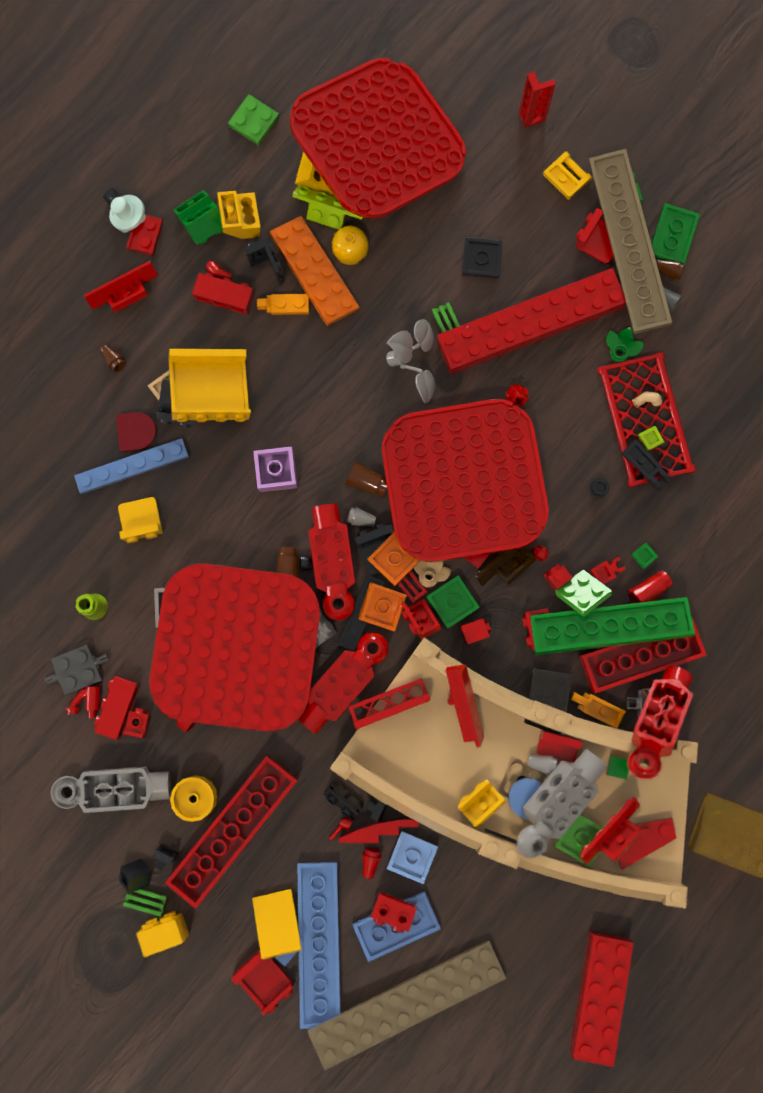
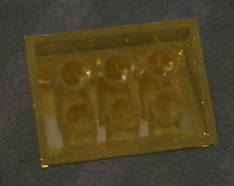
(729, 835)

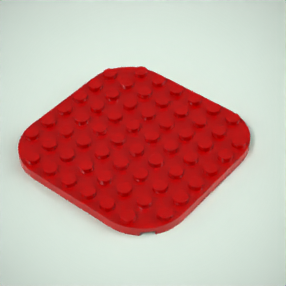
(377, 137)
(464, 480)
(235, 647)

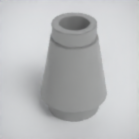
(360, 518)
(543, 763)

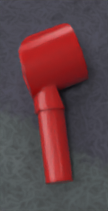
(345, 823)

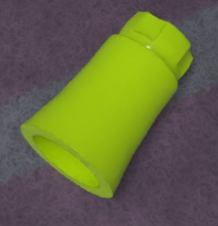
(97, 608)

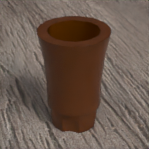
(366, 480)
(287, 561)

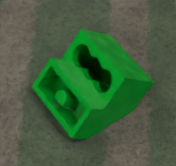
(199, 217)

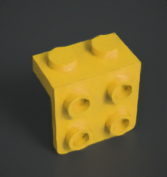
(139, 520)

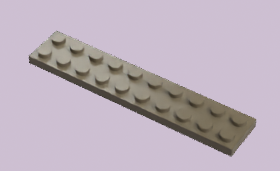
(630, 241)
(406, 1004)

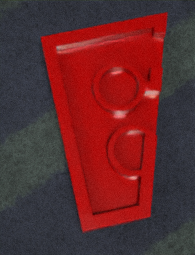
(654, 836)

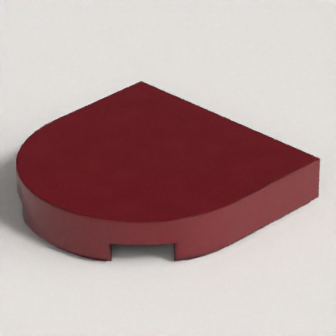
(135, 431)

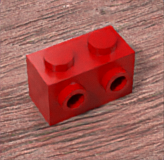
(393, 912)

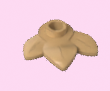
(434, 569)

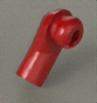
(215, 269)

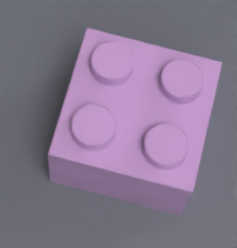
(275, 469)

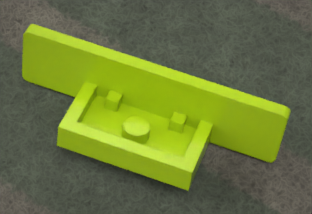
(322, 207)

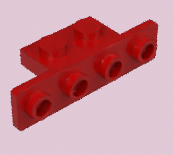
(124, 289)
(616, 836)

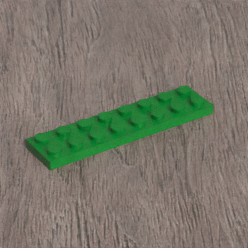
(612, 626)

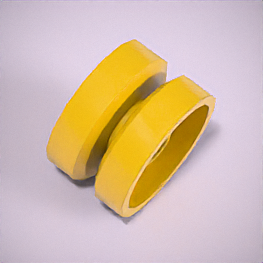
(185, 806)

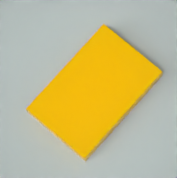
(276, 924)

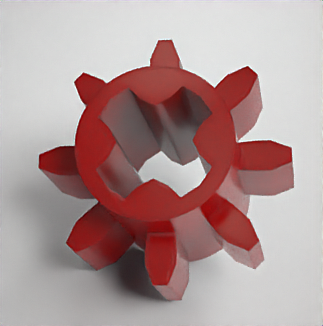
(517, 395)

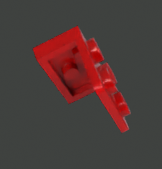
(594, 238)

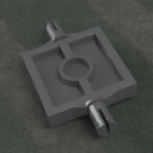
(76, 669)

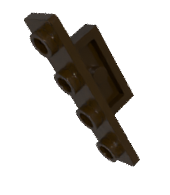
(506, 565)

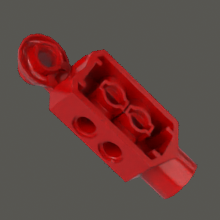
(332, 560)
(343, 682)
(660, 722)

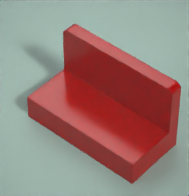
(559, 746)

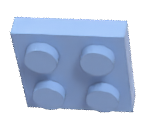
(412, 857)

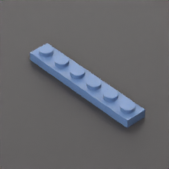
(131, 466)

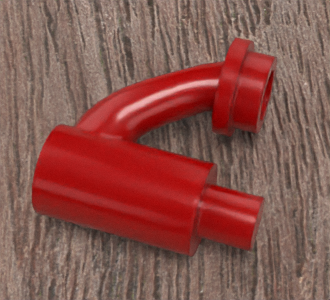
(92, 697)

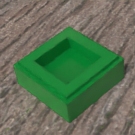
(644, 555)
(617, 767)

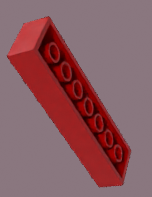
(231, 831)

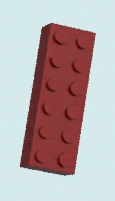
(629, 662)
(601, 998)

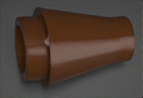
(670, 268)
(113, 359)

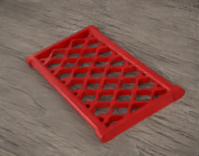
(659, 357)

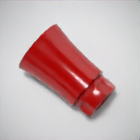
(651, 588)

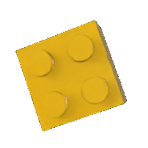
(162, 934)

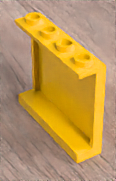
(208, 385)

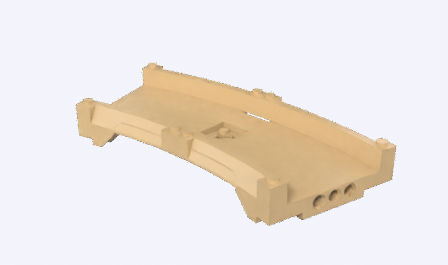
(426, 768)

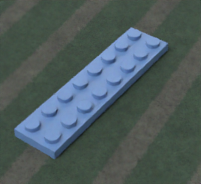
(319, 942)

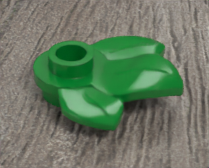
(624, 343)

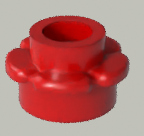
(540, 553)

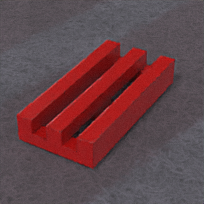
(418, 595)

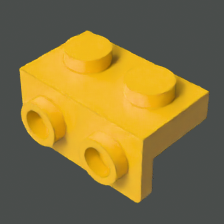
(481, 803)

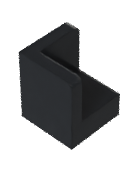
(135, 875)

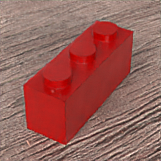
(223, 293)
(116, 707)

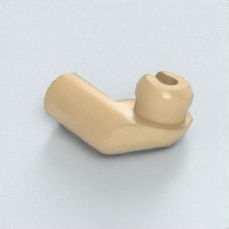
(647, 396)

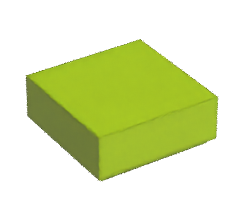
(650, 438)

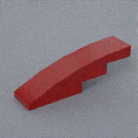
(371, 832)

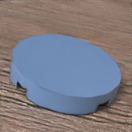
(521, 793)

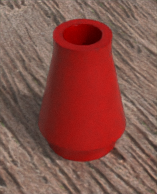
(371, 859)

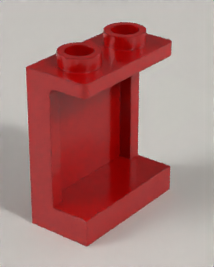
(264, 982)

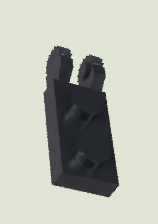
(645, 464)

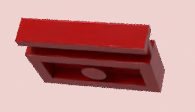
(145, 236)

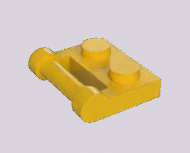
(563, 179)

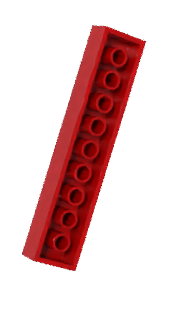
(531, 321)

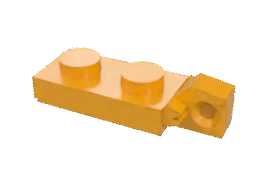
(285, 304)
(598, 709)

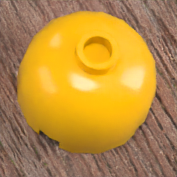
(350, 245)

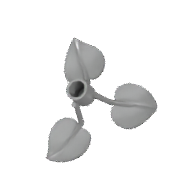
(402, 353)

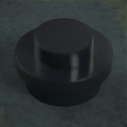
(599, 488)

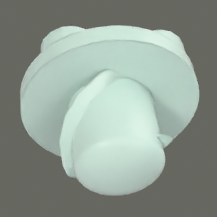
(127, 212)

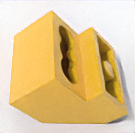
(310, 178)
(239, 214)

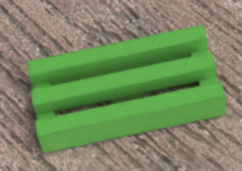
(442, 309)
(127, 903)

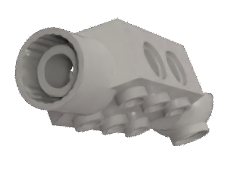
(112, 789)
(559, 802)

